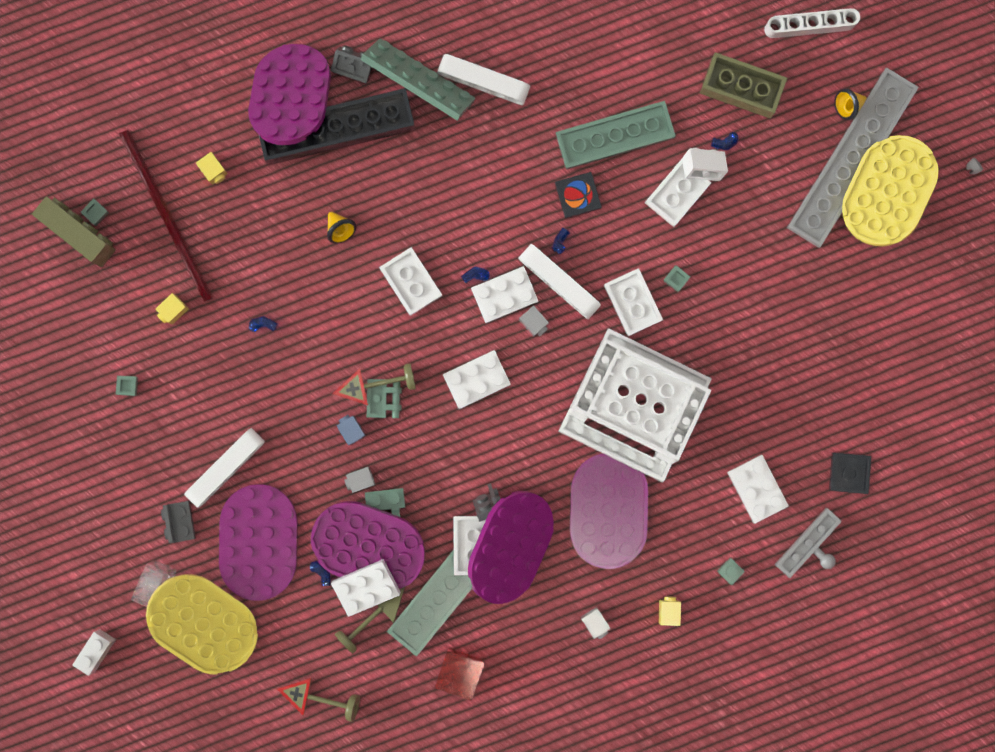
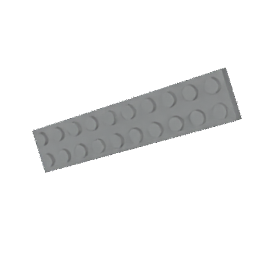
(871, 125)

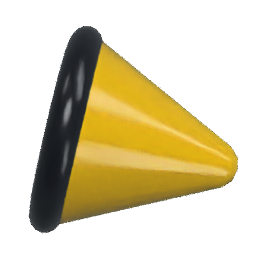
(848, 103)
(340, 228)

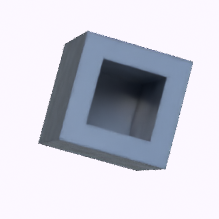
(350, 429)

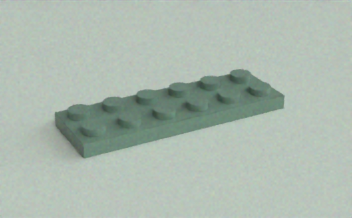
(418, 78)
(615, 135)
(431, 607)

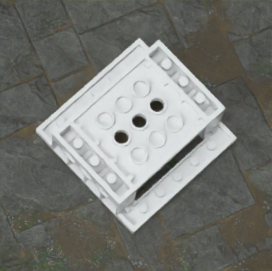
(643, 372)

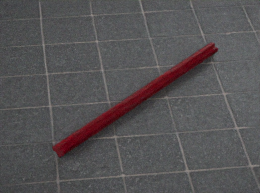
(162, 209)

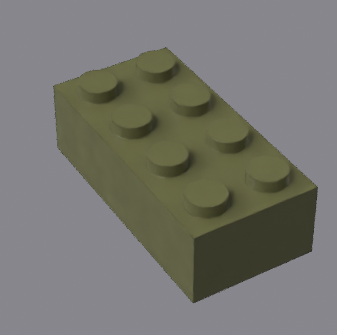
(743, 85)
(70, 228)

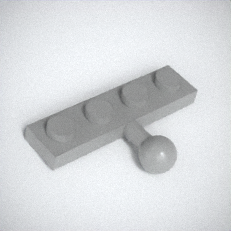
(809, 543)

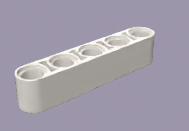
(820, 19)
(483, 79)
(559, 281)
(224, 468)

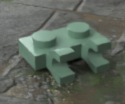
(386, 500)

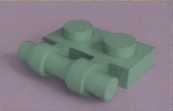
(377, 400)

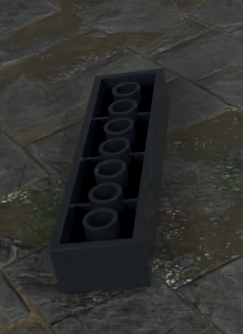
(349, 125)

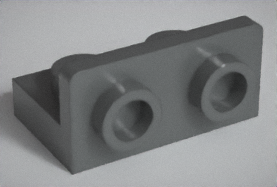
(349, 64)
(484, 503)
(178, 522)

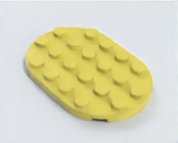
(890, 190)
(201, 624)

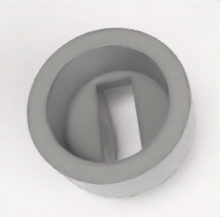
(974, 165)

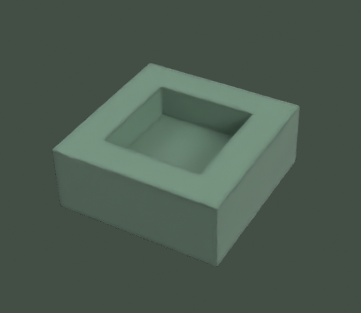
(94, 212)
(676, 278)
(126, 385)
(730, 571)

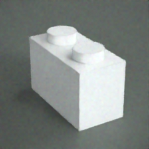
(705, 164)
(94, 652)

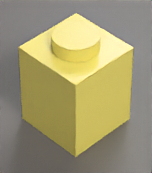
(212, 168)
(171, 309)
(669, 611)

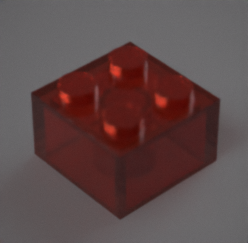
(459, 674)

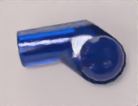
(726, 143)
(558, 241)
(476, 273)
(260, 322)
(325, 575)

